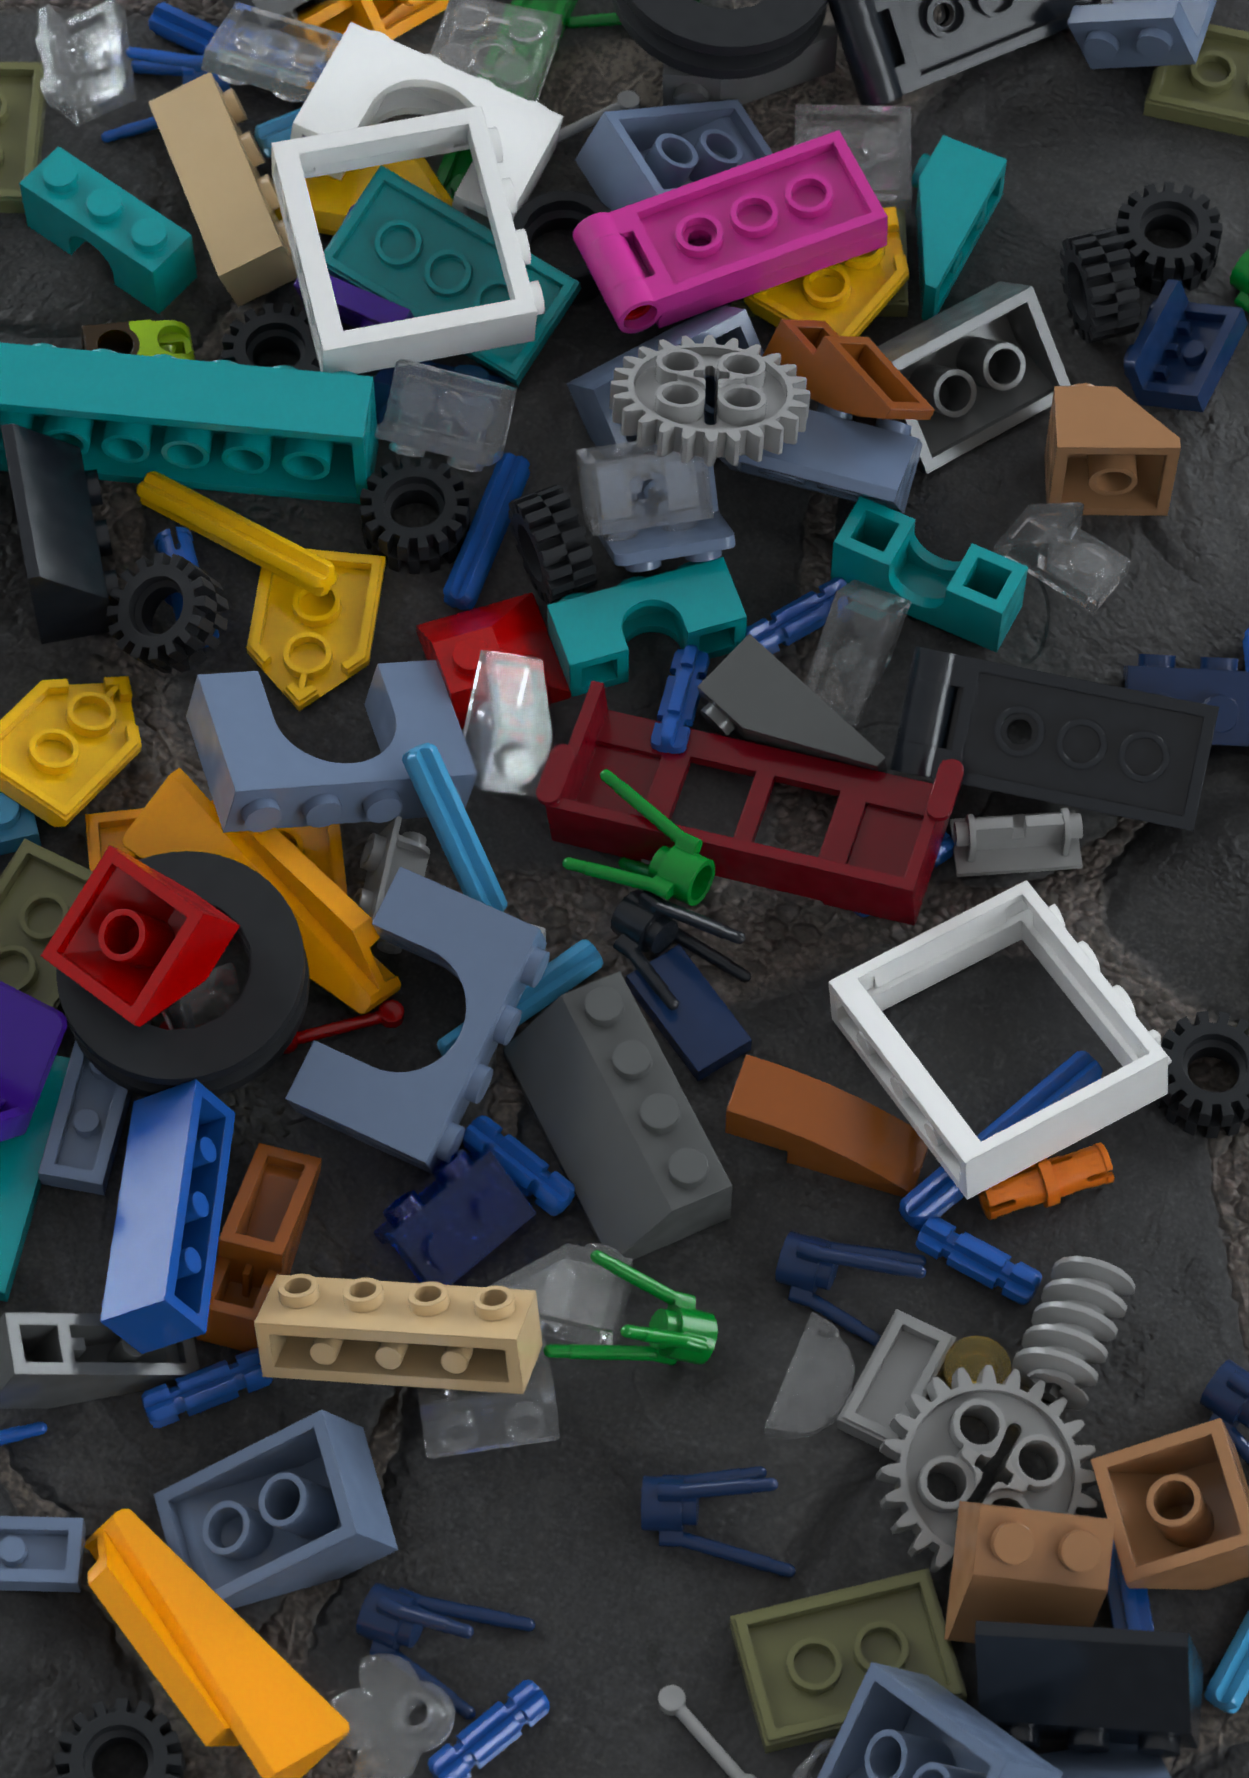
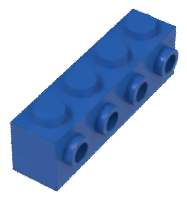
(168, 1217)

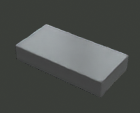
(901, 1364)

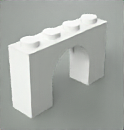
(380, 79)

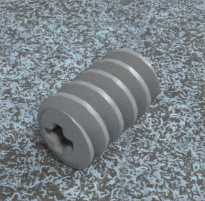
(1070, 1326)

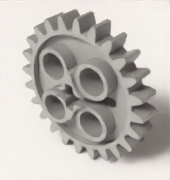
(754, 401)
(936, 1445)

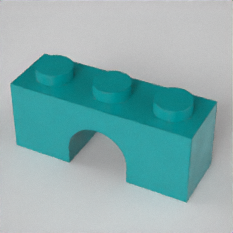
(77, 205)
(964, 597)
(688, 604)

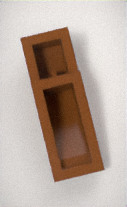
(847, 372)
(824, 1128)
(259, 1241)

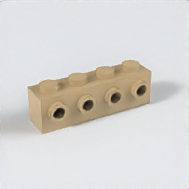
(225, 188)
(399, 1333)

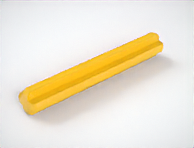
(237, 533)

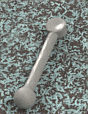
(625, 100)
(672, 1703)

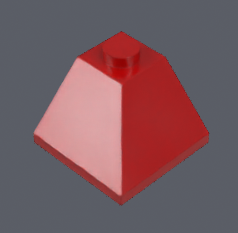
(503, 627)
(138, 938)

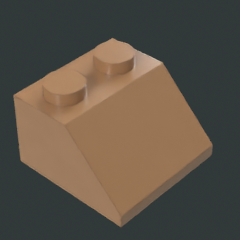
(1108, 453)
(1178, 1509)
(1026, 1568)

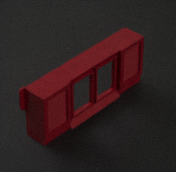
(873, 853)

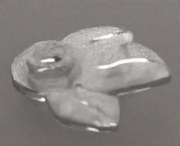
(381, 1713)

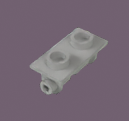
(1017, 843)
(382, 859)

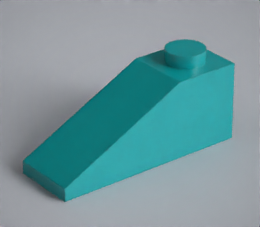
(953, 205)

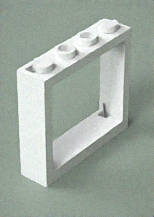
(424, 336)
(947, 949)

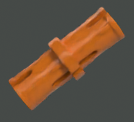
(1049, 1181)

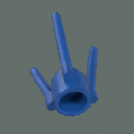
(159, 63)

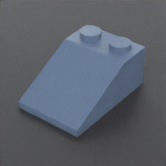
(666, 147)
(281, 1512)

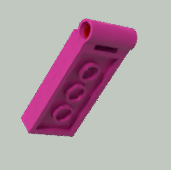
(732, 234)

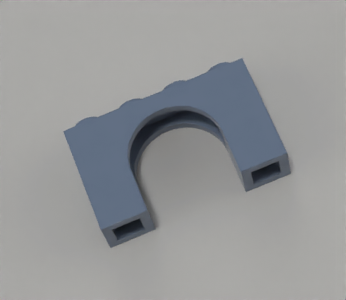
(270, 783)
(420, 1110)

